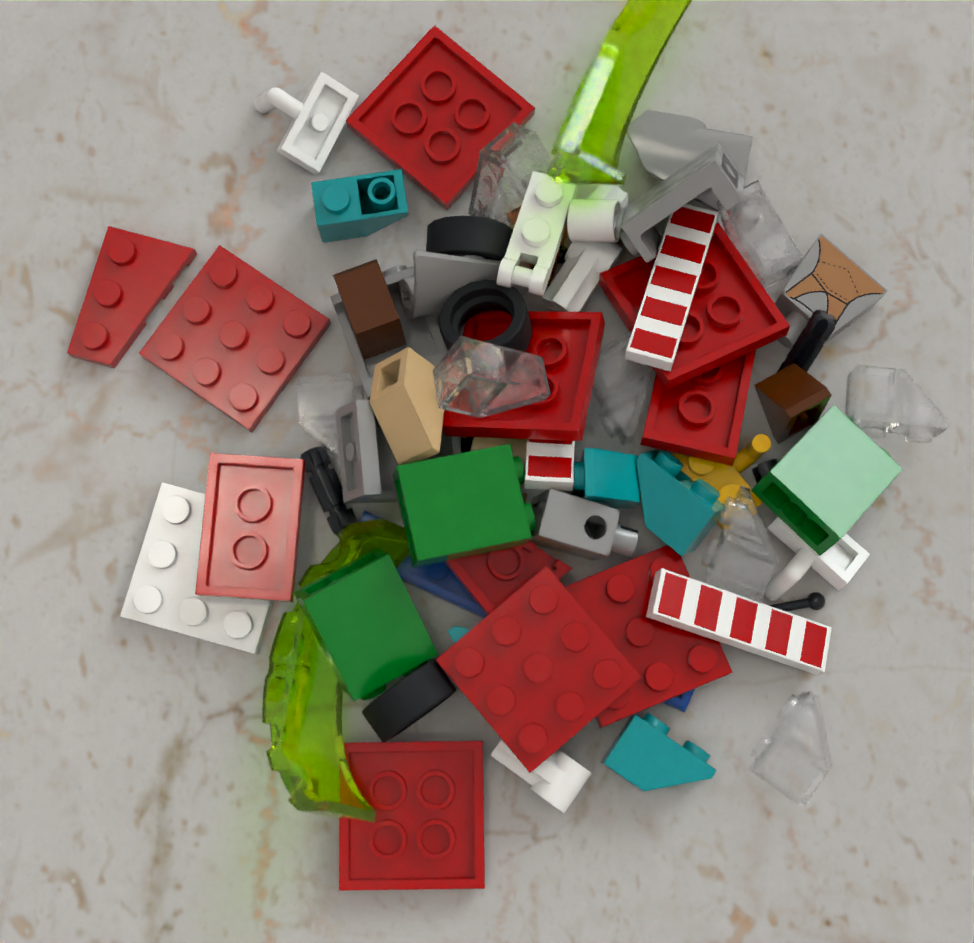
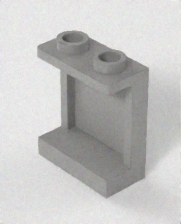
(709, 170)
(420, 333)
(367, 457)

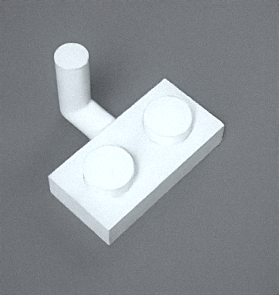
(315, 119)
(834, 565)

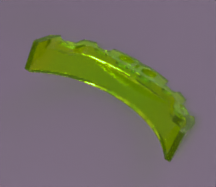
(609, 92)
(306, 698)

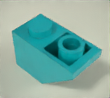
(358, 204)
(607, 478)
(674, 504)
(654, 760)

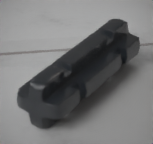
(810, 340)
(328, 489)

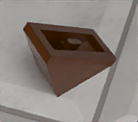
(370, 309)
(791, 401)

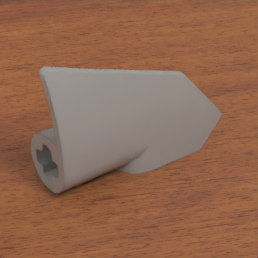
(672, 140)
(439, 276)

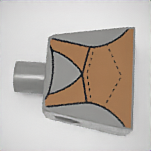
(828, 283)
(562, 522)

